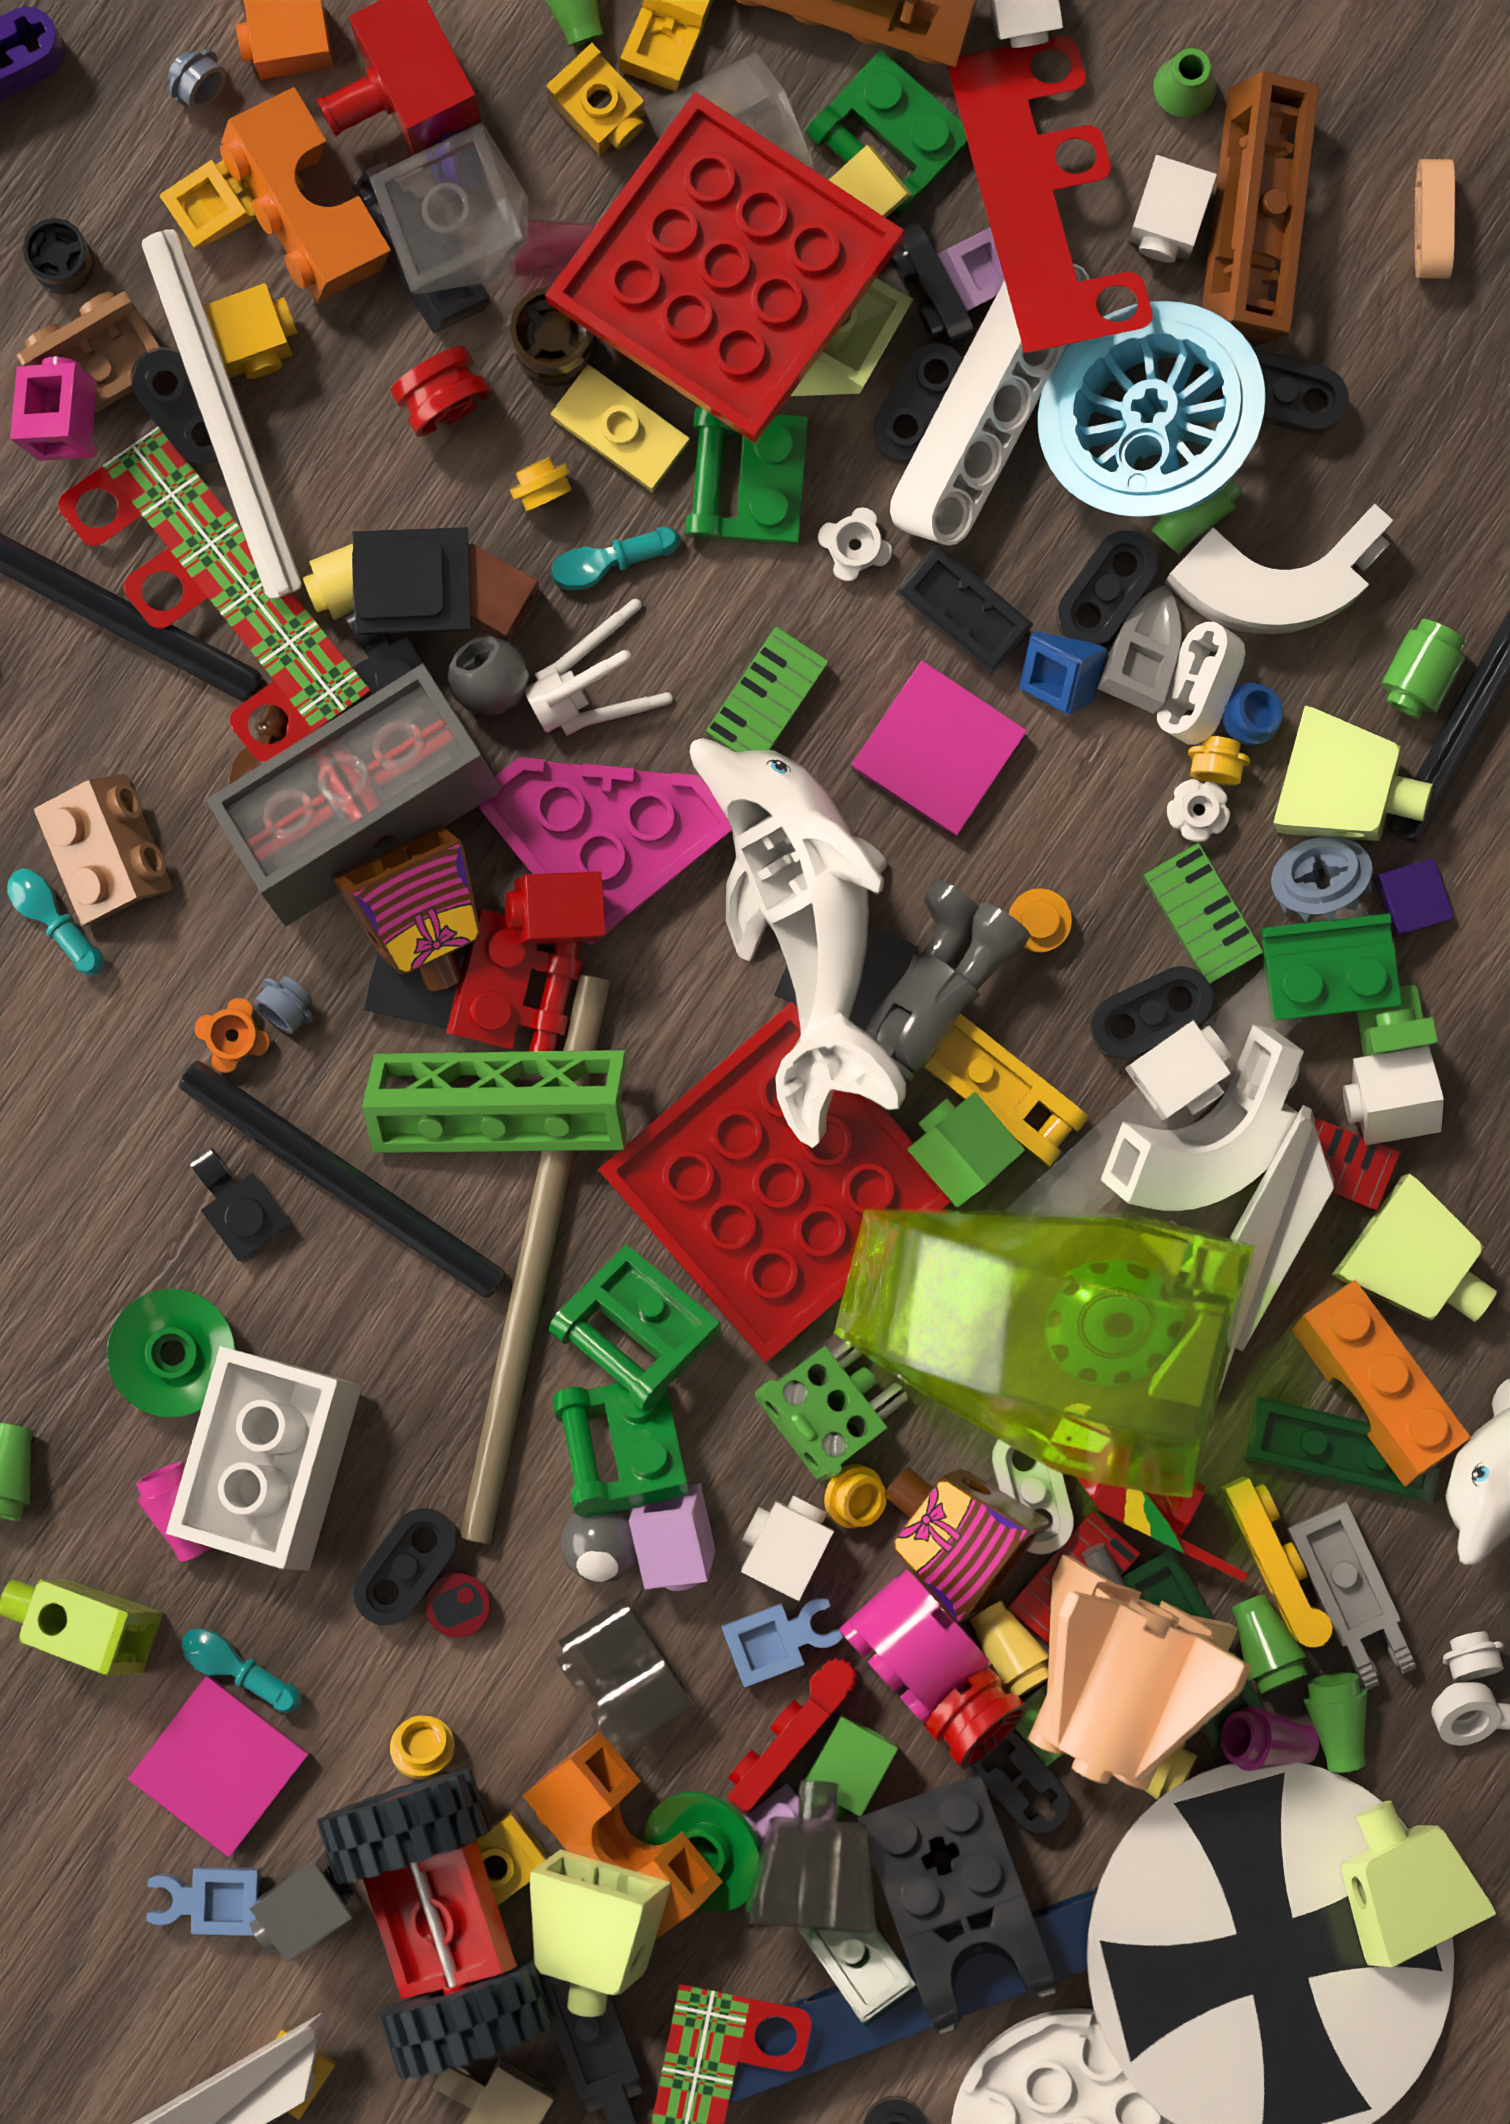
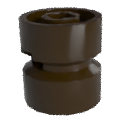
(549, 343)

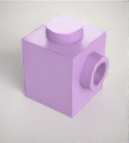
(674, 1541)

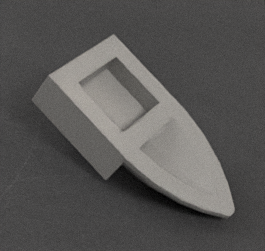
(1144, 652)

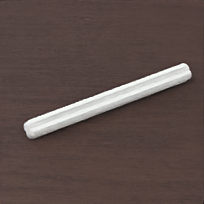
(221, 413)

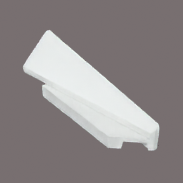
(1281, 1219)
(254, 2087)

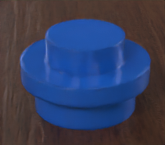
(1252, 714)

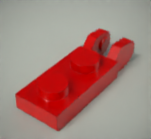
(795, 1730)

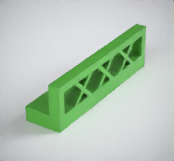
(493, 1111)

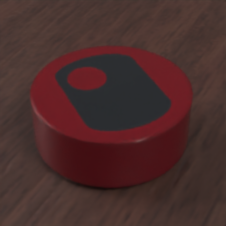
(458, 1604)

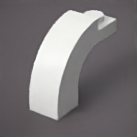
(1264, 600)
(1224, 1148)

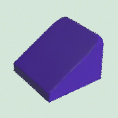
(1413, 897)

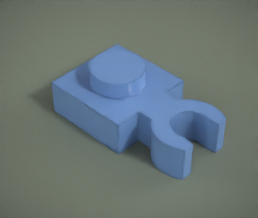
(769, 1642)
(216, 1900)

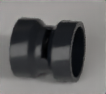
(53, 243)

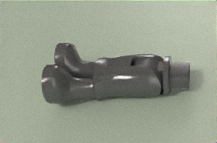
(932, 993)

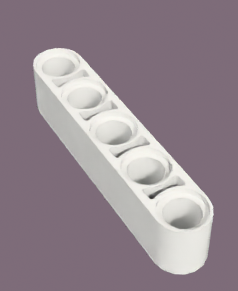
(973, 429)

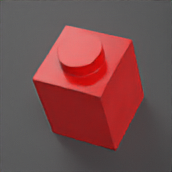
(556, 908)

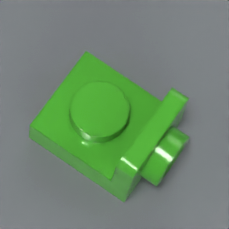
(1397, 1027)

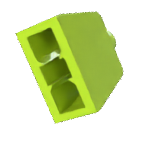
(82, 1624)

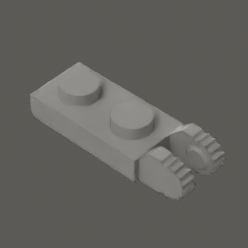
(1349, 1588)

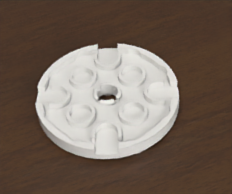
(1050, 2073)

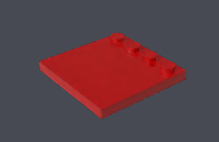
(725, 266)
(752, 1205)

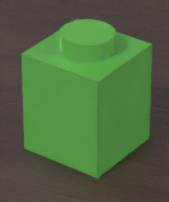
(964, 1147)
(855, 1760)

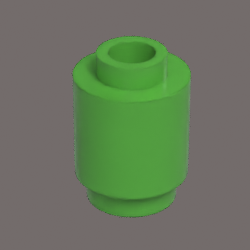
(1424, 668)

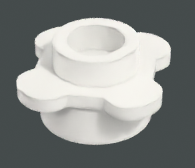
(861, 527)

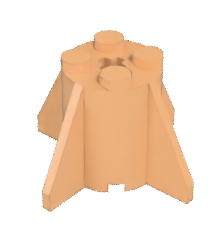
(1128, 1677)

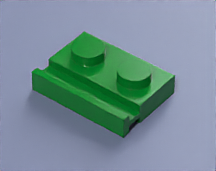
(1330, 967)

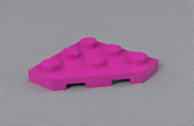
(608, 820)

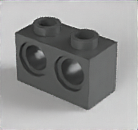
(302, 1909)

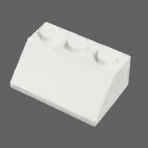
(264, 1459)

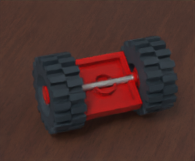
(437, 1924)

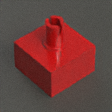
(408, 76)

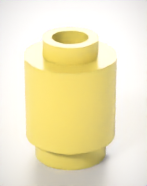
(332, 582)

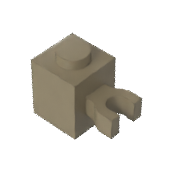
(505, 2098)

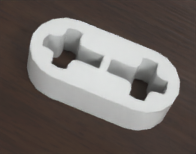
(1201, 683)

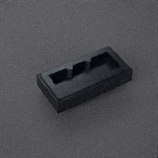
(964, 608)

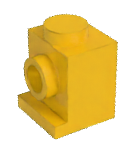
(601, 127)
(518, 1847)

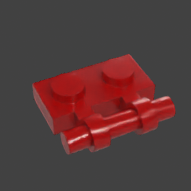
(495, 984)

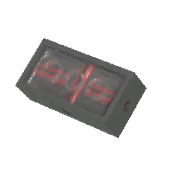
(352, 793)

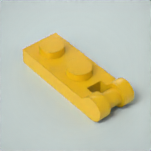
(976, 1063)
(1277, 1564)

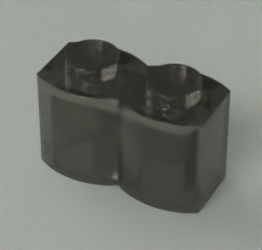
(624, 1673)

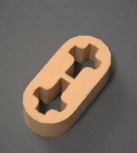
(1434, 218)

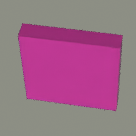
(938, 748)
(218, 1765)

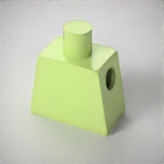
(1345, 782)
(1417, 1256)
(1408, 1888)
(594, 1926)

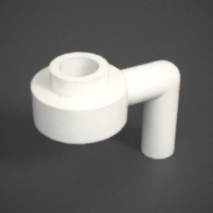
(1468, 1713)

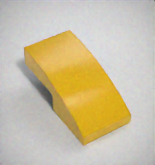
(664, 41)
(211, 203)

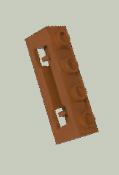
(925, 28)
(1260, 204)

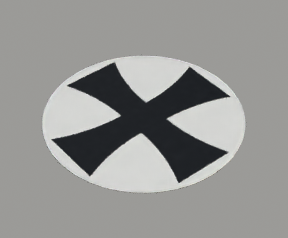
(1238, 1962)

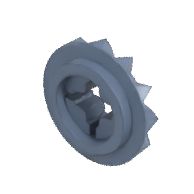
(1297, 874)

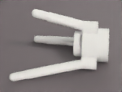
(560, 696)

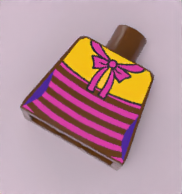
(416, 905)
(961, 1537)

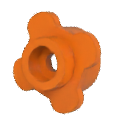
(215, 1028)

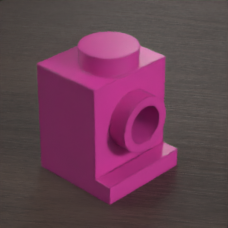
(54, 410)

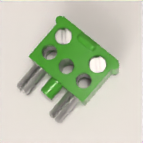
(809, 1423)

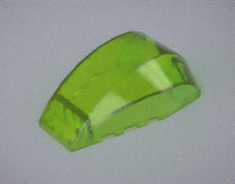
(1056, 1331)

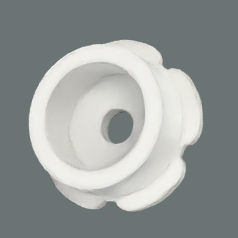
(1181, 812)
(1473, 1656)

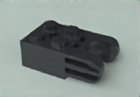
(959, 1913)

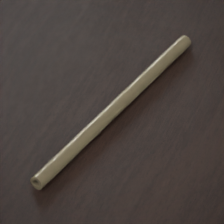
(528, 1291)

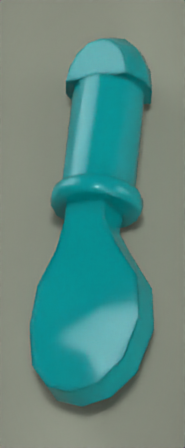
(587, 565)
(37, 900)
(216, 1656)

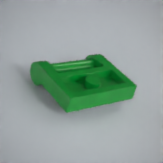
(898, 115)
(767, 484)
(647, 1310)
(642, 1443)

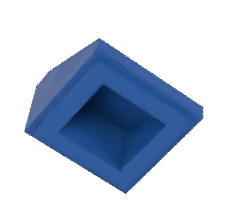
(1062, 671)

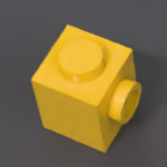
(251, 331)

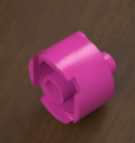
(914, 1644)

